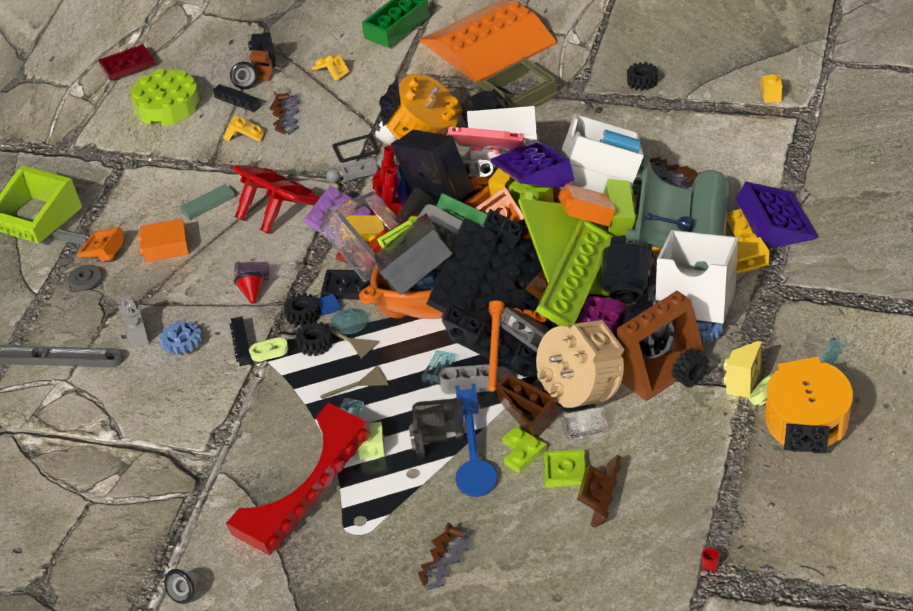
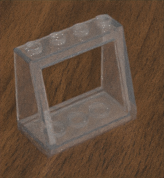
(347, 239)

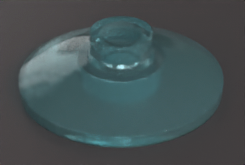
(349, 321)

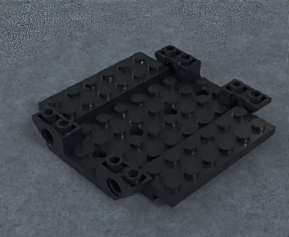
(484, 270)

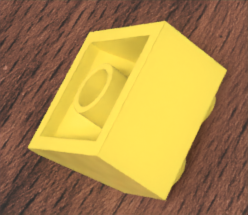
(743, 369)

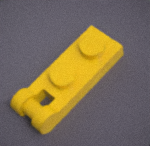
(739, 226)

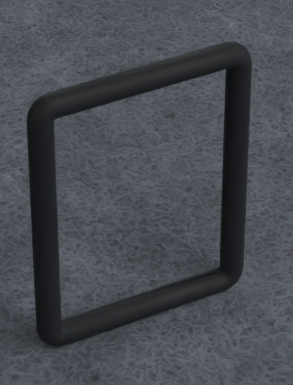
(357, 156)

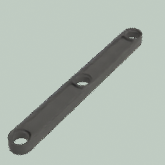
(60, 356)

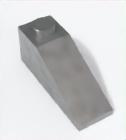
(523, 328)

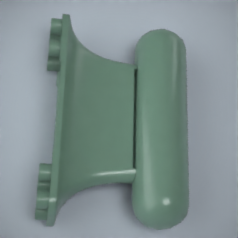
(704, 203)

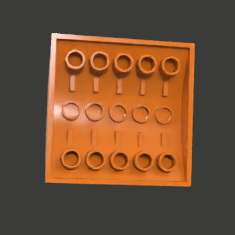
(490, 39)

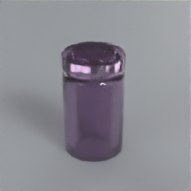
(262, 267)

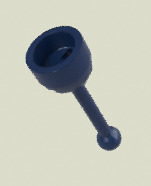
(683, 222)

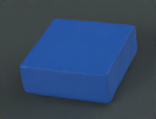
(328, 304)

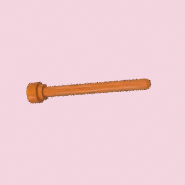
(496, 310)

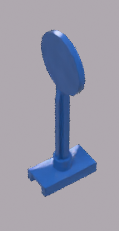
(475, 476)

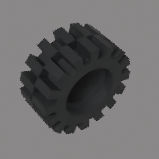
(642, 76)
(298, 303)
(311, 331)
(690, 367)

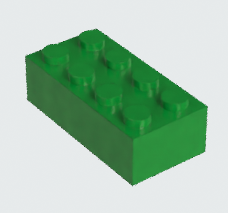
(394, 21)

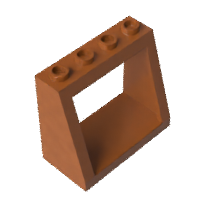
(656, 373)

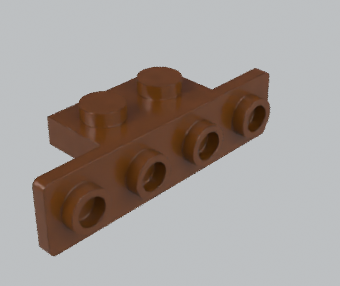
(597, 489)

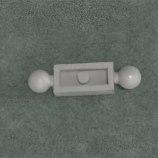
(354, 170)

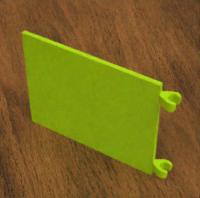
(550, 233)

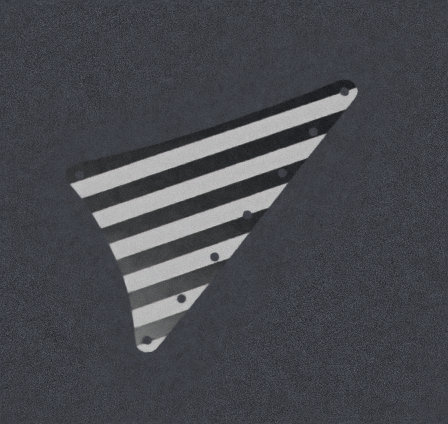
(404, 350)

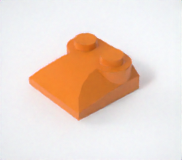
(504, 204)
(103, 244)

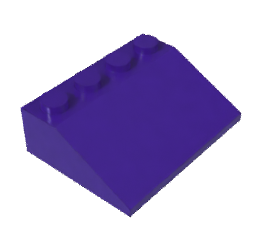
(536, 165)
(774, 215)

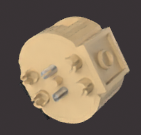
(580, 364)

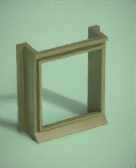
(533, 97)

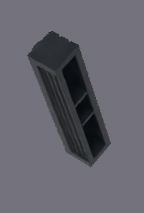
(236, 98)
(240, 341)

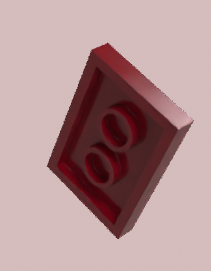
(126, 62)

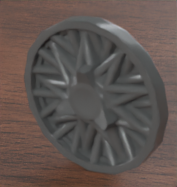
(84, 277)

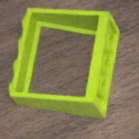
(51, 188)

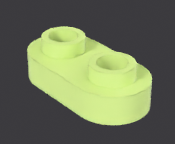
(268, 349)
(759, 394)

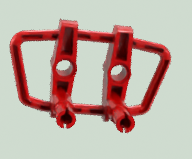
(385, 181)
(278, 189)

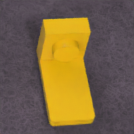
(334, 64)
(245, 127)

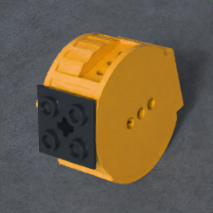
(418, 105)
(808, 405)

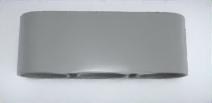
(478, 168)
(444, 222)
(464, 378)

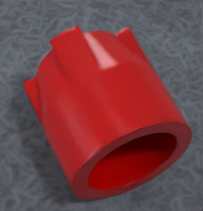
(710, 559)

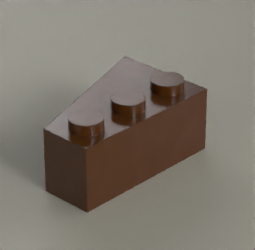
(527, 404)

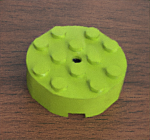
(165, 97)

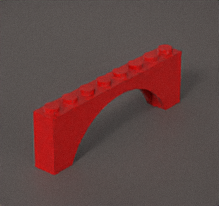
(269, 524)

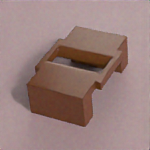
(264, 72)

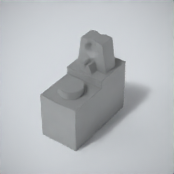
(132, 322)

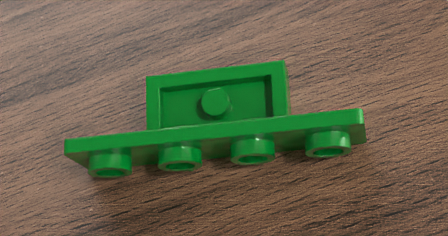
(461, 210)

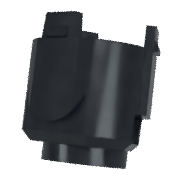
(482, 101)
(625, 270)
(654, 344)

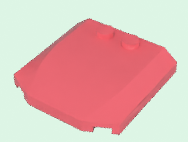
(486, 139)

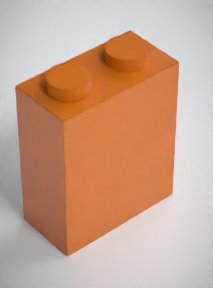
(587, 204)
(163, 240)

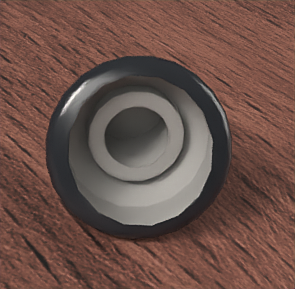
(240, 71)
(181, 585)

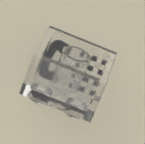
(584, 423)

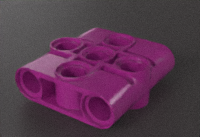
(602, 309)

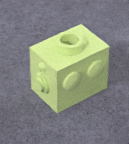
(375, 444)

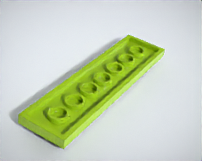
(574, 274)

